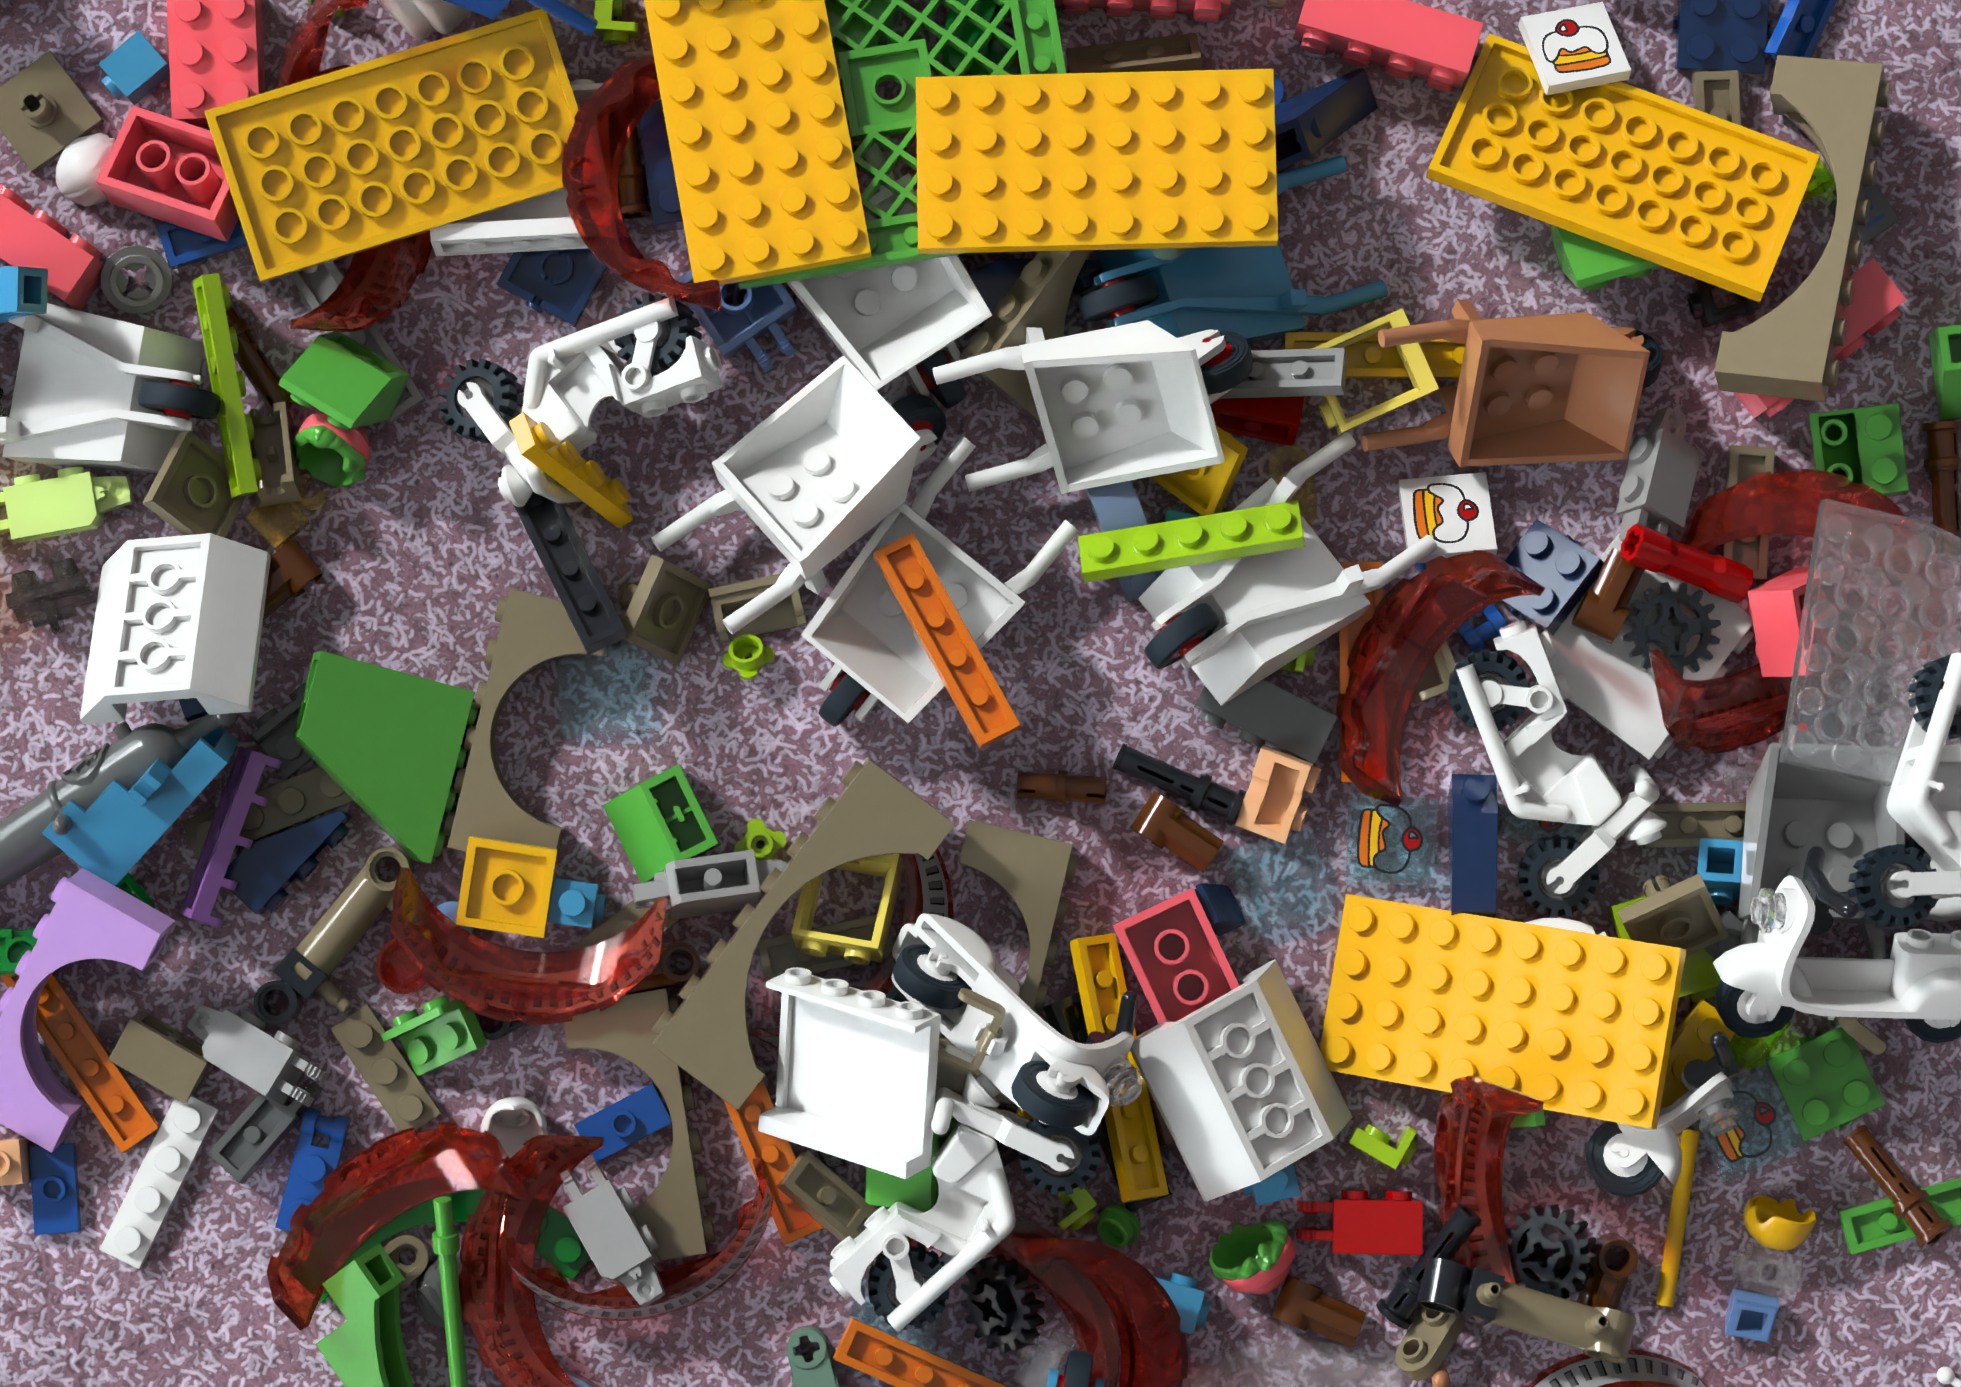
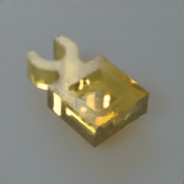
(284, 521)

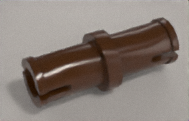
(1061, 787)

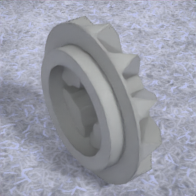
(138, 298)

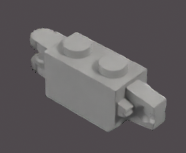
(1659, 476)
(707, 884)
(254, 1056)
(612, 1235)

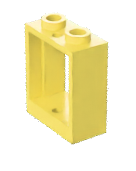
(1412, 359)
(854, 950)

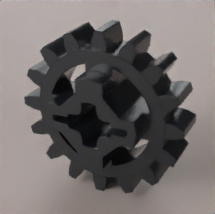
(1667, 610)
(1543, 1233)
(1002, 1303)

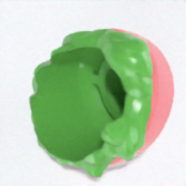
(331, 452)
(1254, 1257)

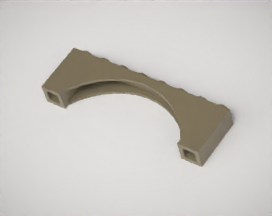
(1036, 301)
(1796, 343)
(710, 1026)

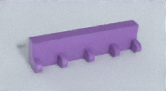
(224, 836)

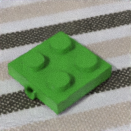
(1825, 1082)

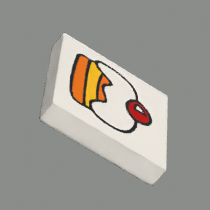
(1574, 48)
(1451, 511)

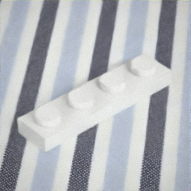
(159, 1180)

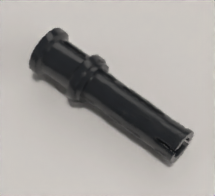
(1206, 794)
(1393, 1308)

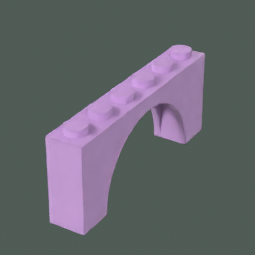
(86, 923)

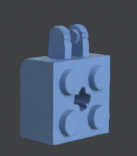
(742, 325)

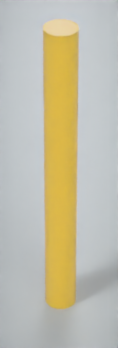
(1677, 1220)

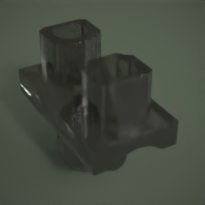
(52, 600)

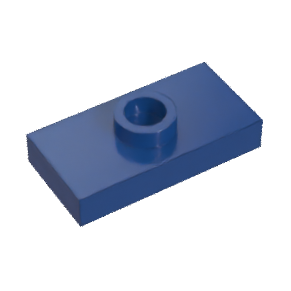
(626, 1121)
(55, 1189)

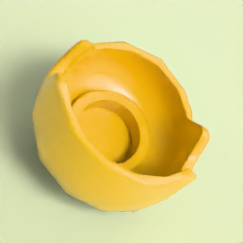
(1777, 1224)

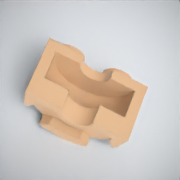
(1276, 795)

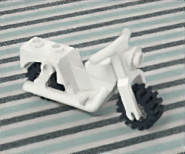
(573, 376)
(1543, 780)
(1926, 802)
(971, 1207)

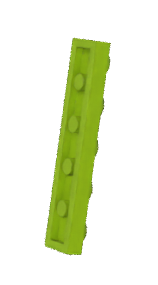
(220, 345)
(1191, 541)

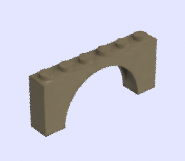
(530, 635)
(1033, 875)
(675, 1205)

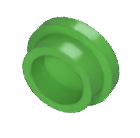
(1118, 1226)

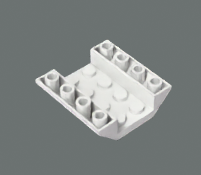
(176, 625)
(1242, 1084)

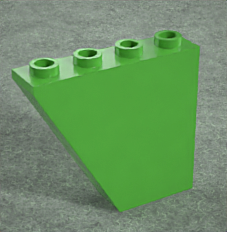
(387, 744)

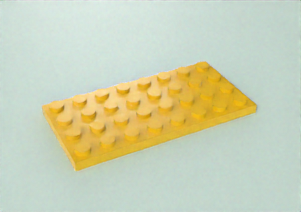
(757, 136)
(397, 144)
(1096, 161)
(1625, 170)
(1503, 1001)

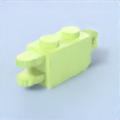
(61, 504)

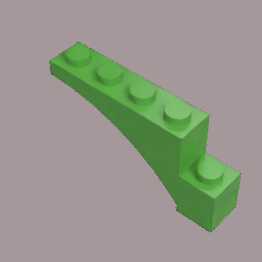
(370, 1344)

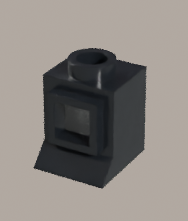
(1718, 305)

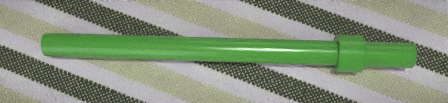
(446, 1245)

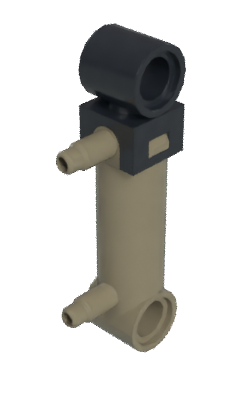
(310, 964)
(1487, 1299)

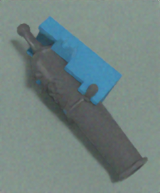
(117, 799)

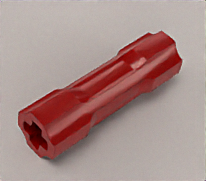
(1664, 555)

